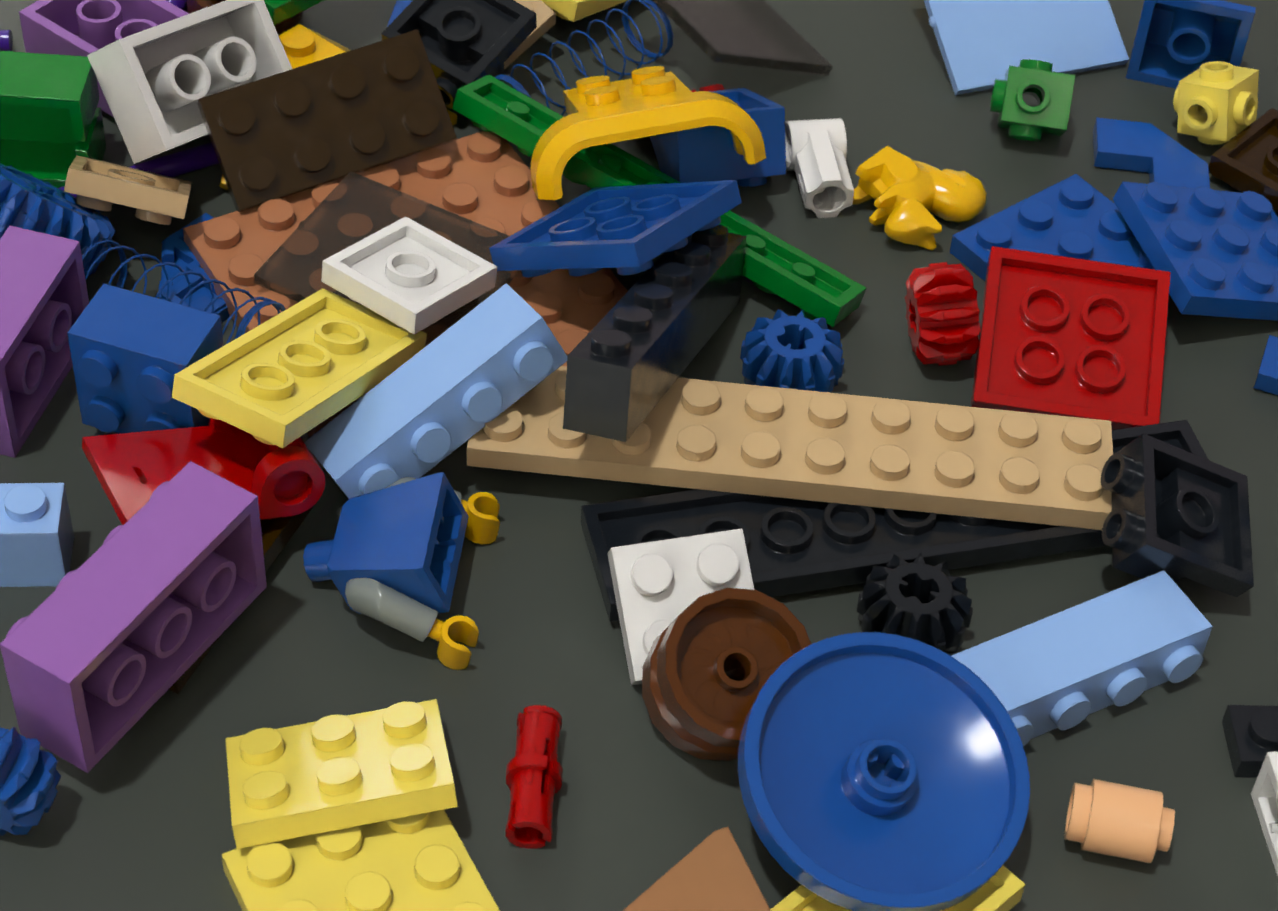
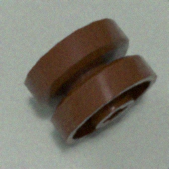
(713, 667)

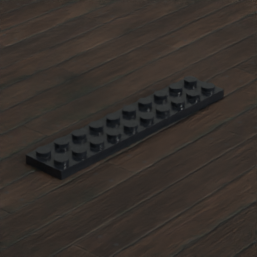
(830, 545)

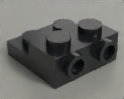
(465, 37)
(1178, 516)

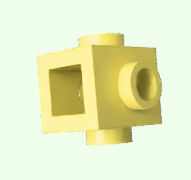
(1216, 102)

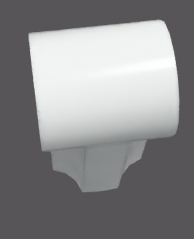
(818, 157)

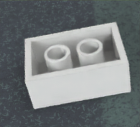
(164, 71)

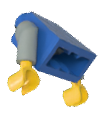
(402, 555)

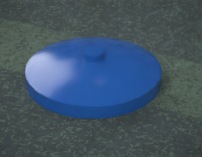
(883, 774)

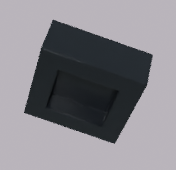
(1249, 736)

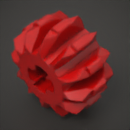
(942, 313)

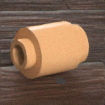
(1119, 820)

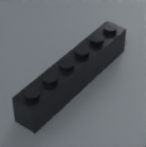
(652, 335)

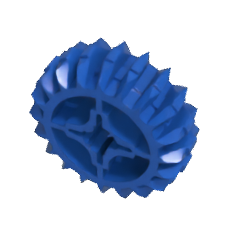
(49, 210)

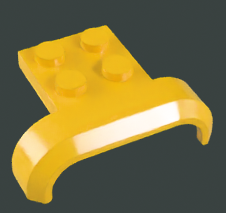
(633, 109)

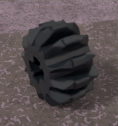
(916, 603)

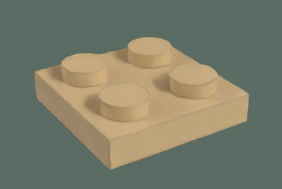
(105, 183)

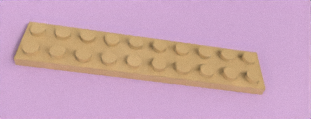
(824, 451)

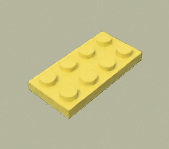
(297, 368)

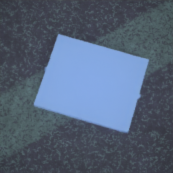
(990, 35)

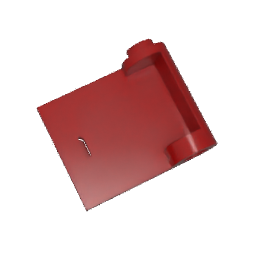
(138, 462)

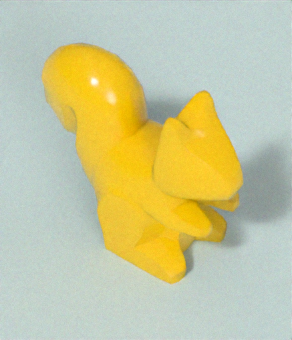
(909, 190)

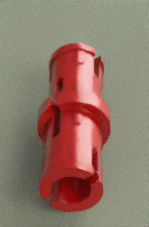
(534, 777)

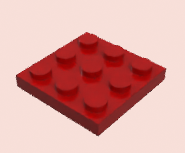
(1072, 338)

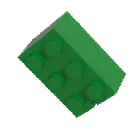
(48, 113)

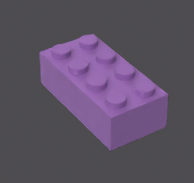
(135, 615)

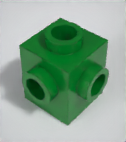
(1049, 88)

